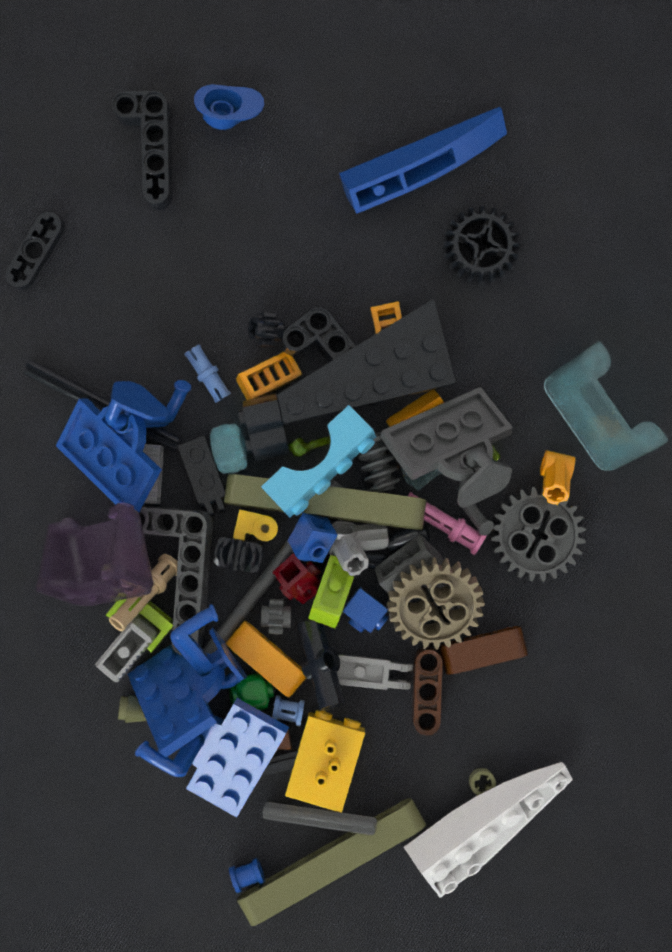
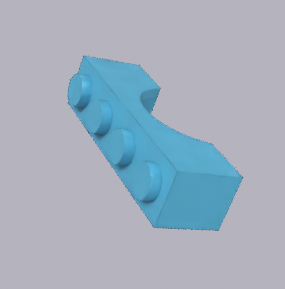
(294, 488)

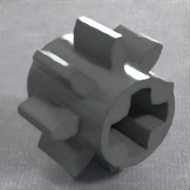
(276, 616)

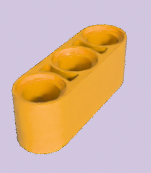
(266, 658)

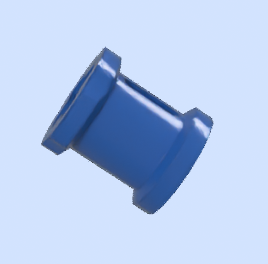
(247, 875)

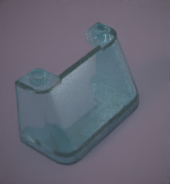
(593, 414)

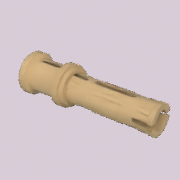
(123, 615)

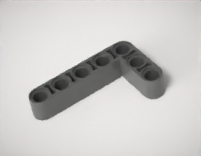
(186, 565)

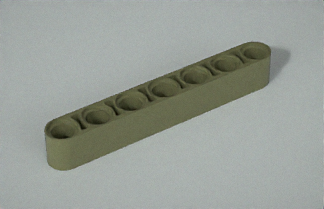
(334, 503)
(330, 863)

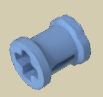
(280, 714)

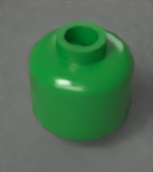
(253, 691)

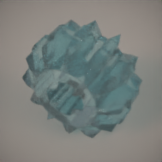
(229, 448)

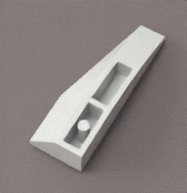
(482, 827)

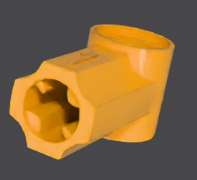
(557, 473)

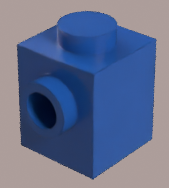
(312, 538)
(365, 611)

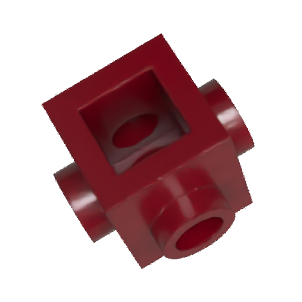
(298, 579)

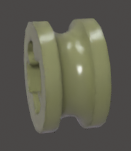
(475, 775)

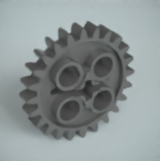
(562, 545)

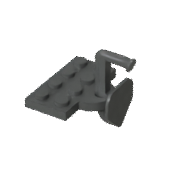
(458, 444)

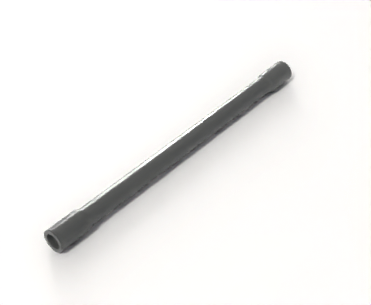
(254, 594)

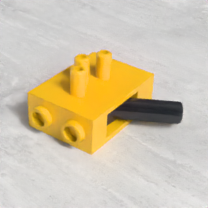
(323, 761)

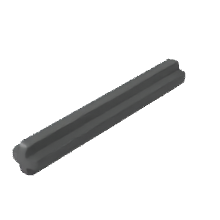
(320, 818)

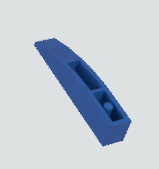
(420, 161)

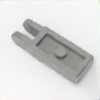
(371, 672)

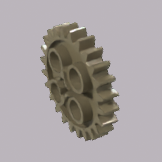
(411, 617)

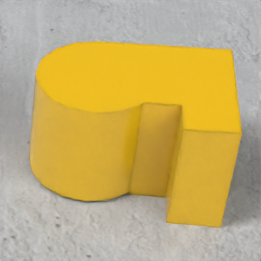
(259, 525)

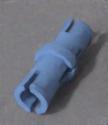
(207, 373)

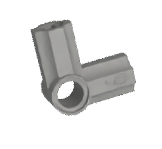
(353, 541)

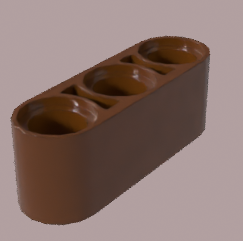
(483, 650)
(430, 704)

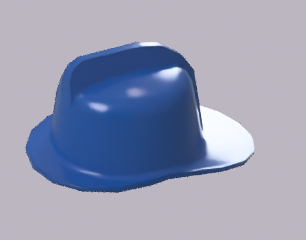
(227, 105)

